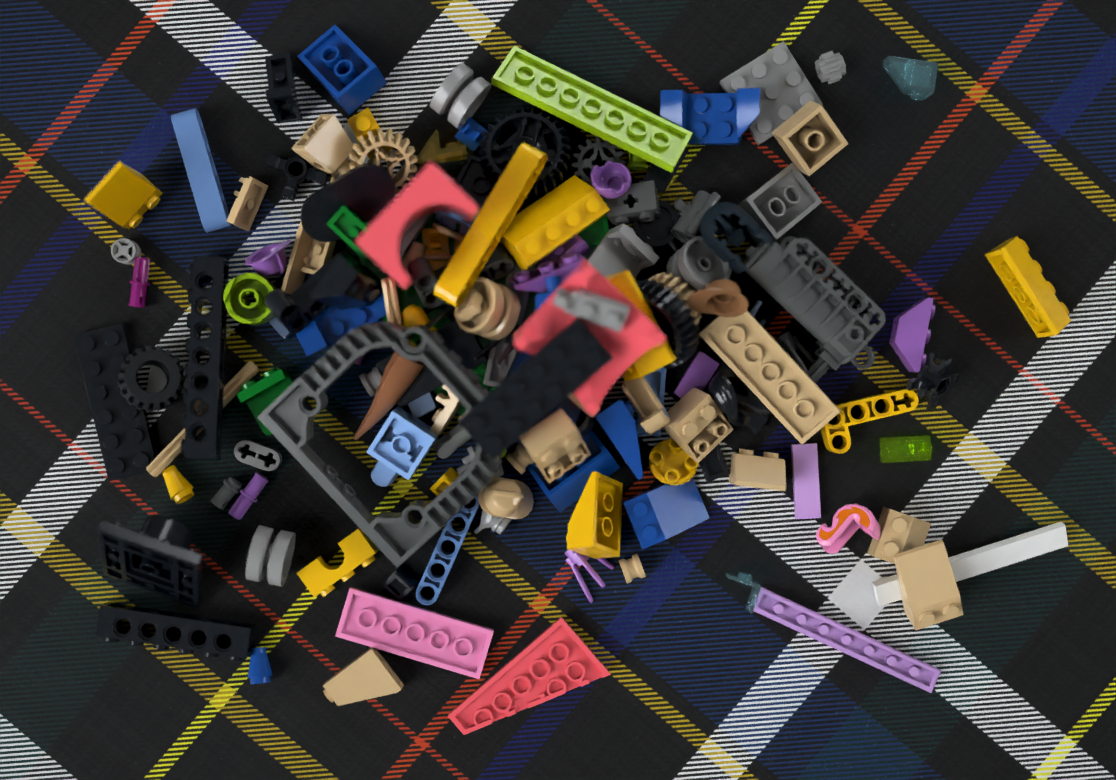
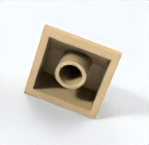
(757, 471)
(898, 534)

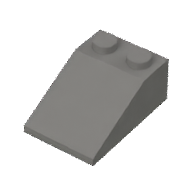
(781, 202)

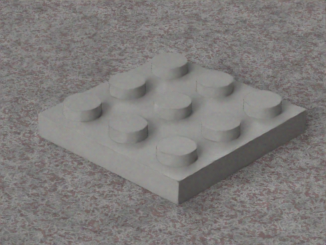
(781, 92)

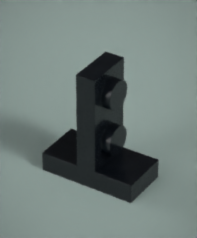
(282, 88)

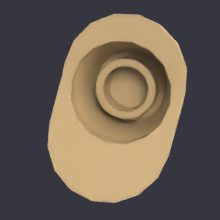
(506, 498)

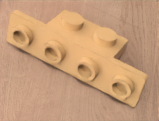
(306, 257)

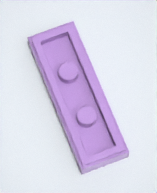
(805, 481)

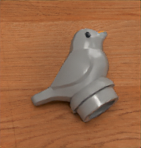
(495, 523)

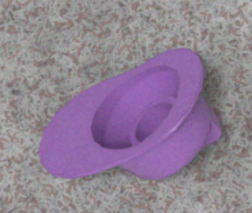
(269, 259)

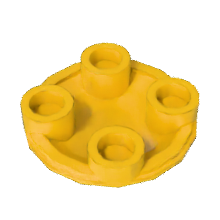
(671, 463)

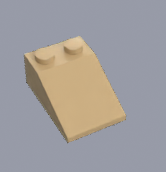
(928, 585)

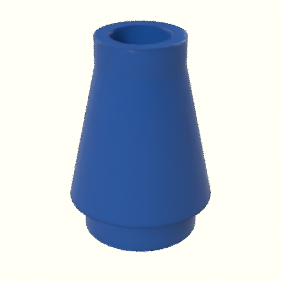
(259, 666)

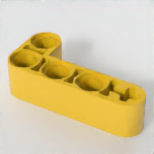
(868, 413)

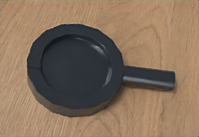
(658, 232)

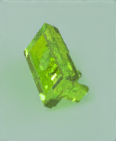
(905, 448)

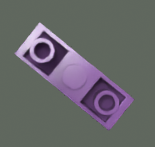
(912, 333)

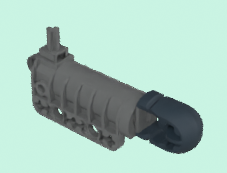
(798, 287)

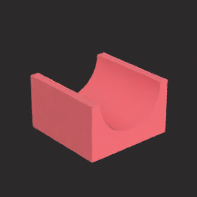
(424, 195)

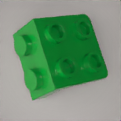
(264, 392)

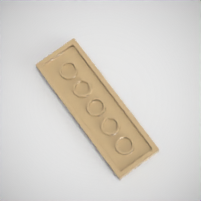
(770, 374)

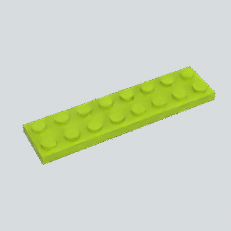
(592, 108)

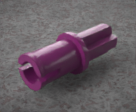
(139, 282)

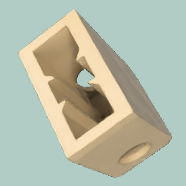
(325, 145)

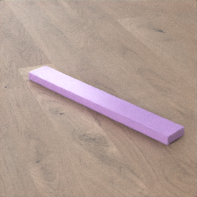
(846, 640)

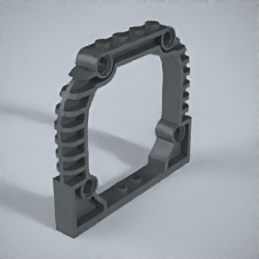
(292, 423)

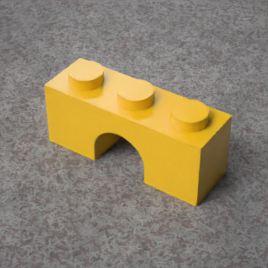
(320, 576)

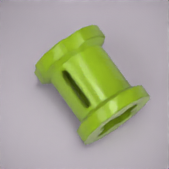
(636, 163)

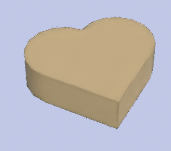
(469, 307)

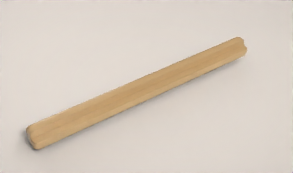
(173, 449)

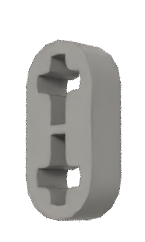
(259, 449)

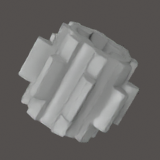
(830, 67)

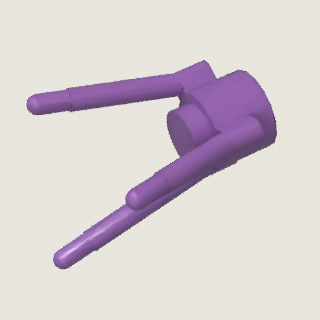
(580, 559)

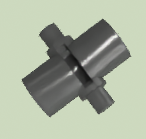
(692, 214)

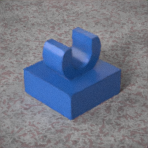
(471, 134)

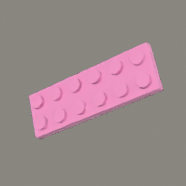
(414, 632)

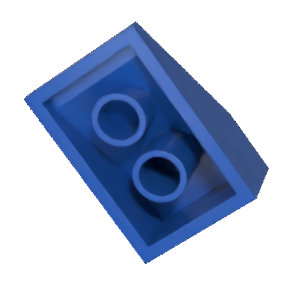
(342, 69)
(621, 430)
(665, 511)

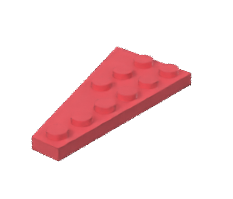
(539, 673)

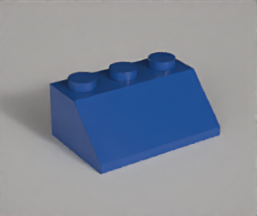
(570, 485)

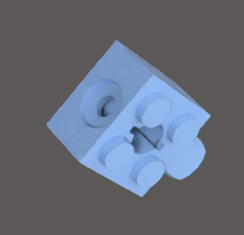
(400, 447)

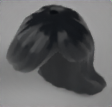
(737, 401)

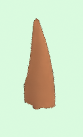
(395, 381)

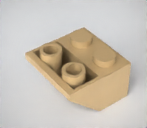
(697, 424)
(555, 445)

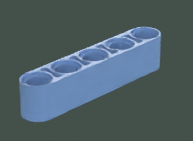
(201, 170)
(443, 557)

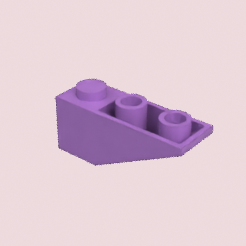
(535, 279)

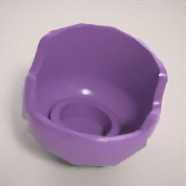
(611, 180)

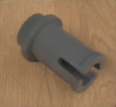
(226, 492)

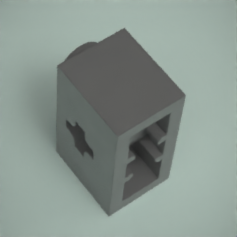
(645, 208)

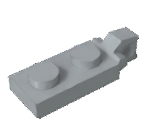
(592, 308)

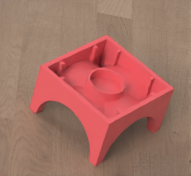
(627, 346)

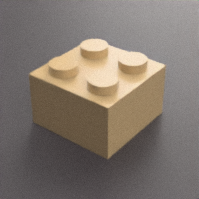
(810, 138)

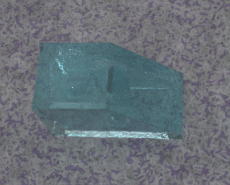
(912, 76)

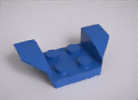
(712, 116)
(335, 323)

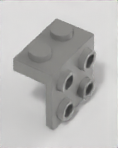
(622, 251)

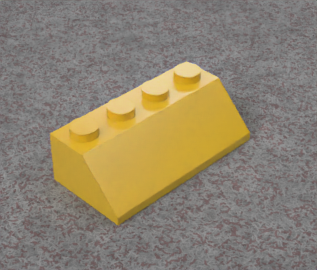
(553, 221)
(1029, 288)
(656, 356)

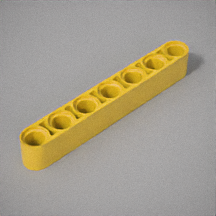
(490, 225)

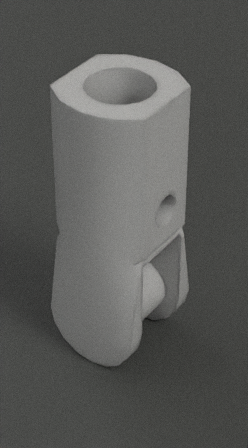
(451, 441)

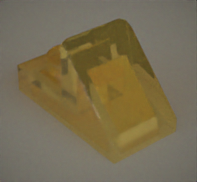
(434, 153)

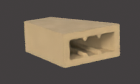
(363, 679)

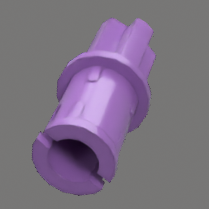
(248, 496)

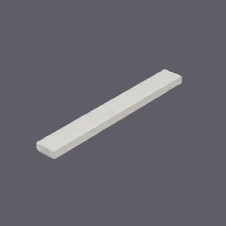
(987, 558)

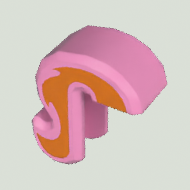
(844, 525)

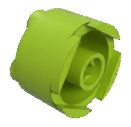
(236, 297)

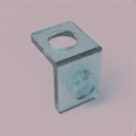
(747, 580)

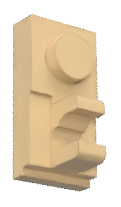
(247, 203)
(444, 416)

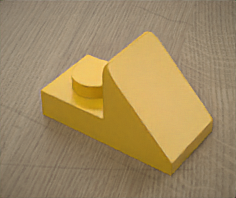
(361, 124)

